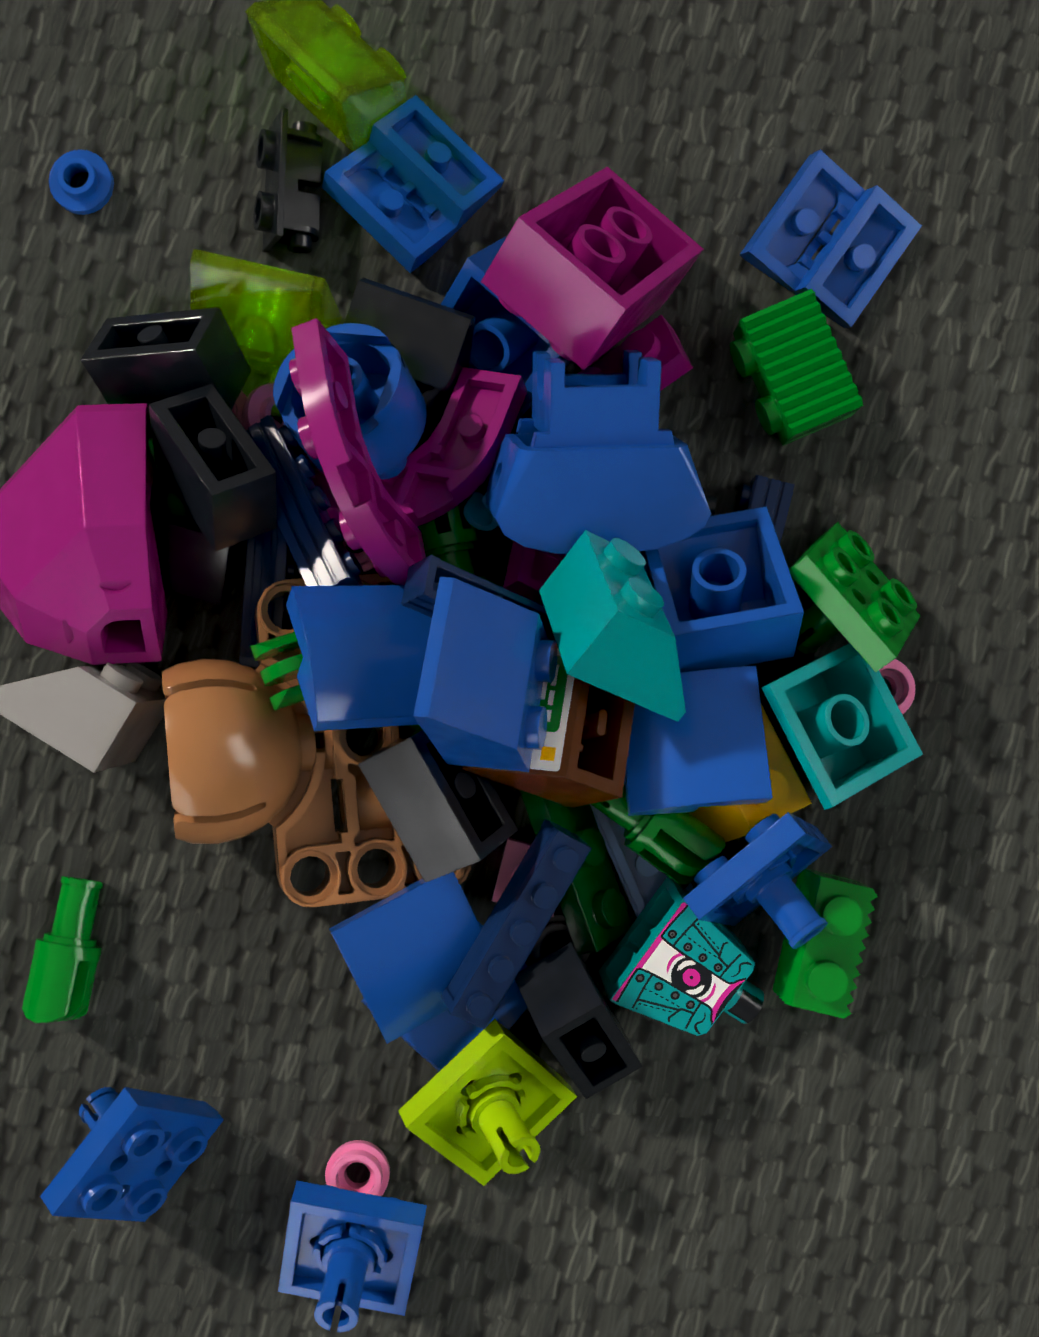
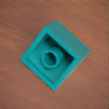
(614, 625)
(841, 724)

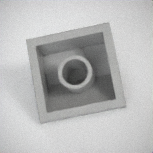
(89, 711)

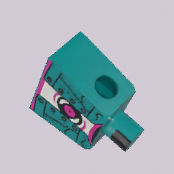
(681, 967)

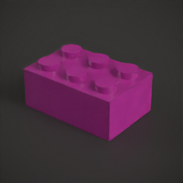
(590, 266)

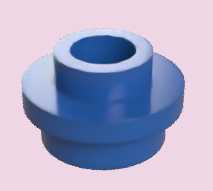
(93, 193)

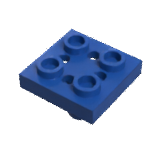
(764, 877)
(131, 1154)
(350, 1251)

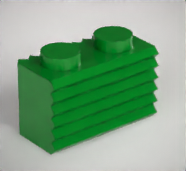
(794, 368)
(823, 969)

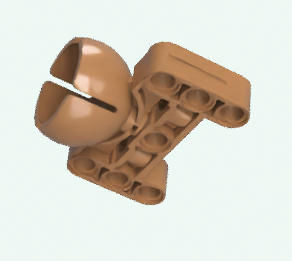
(252, 766)

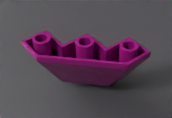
(82, 540)

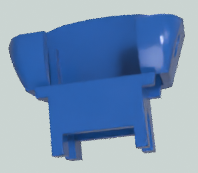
(595, 463)

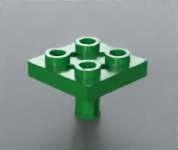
(852, 598)

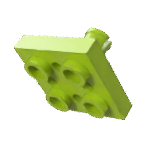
(496, 1114)

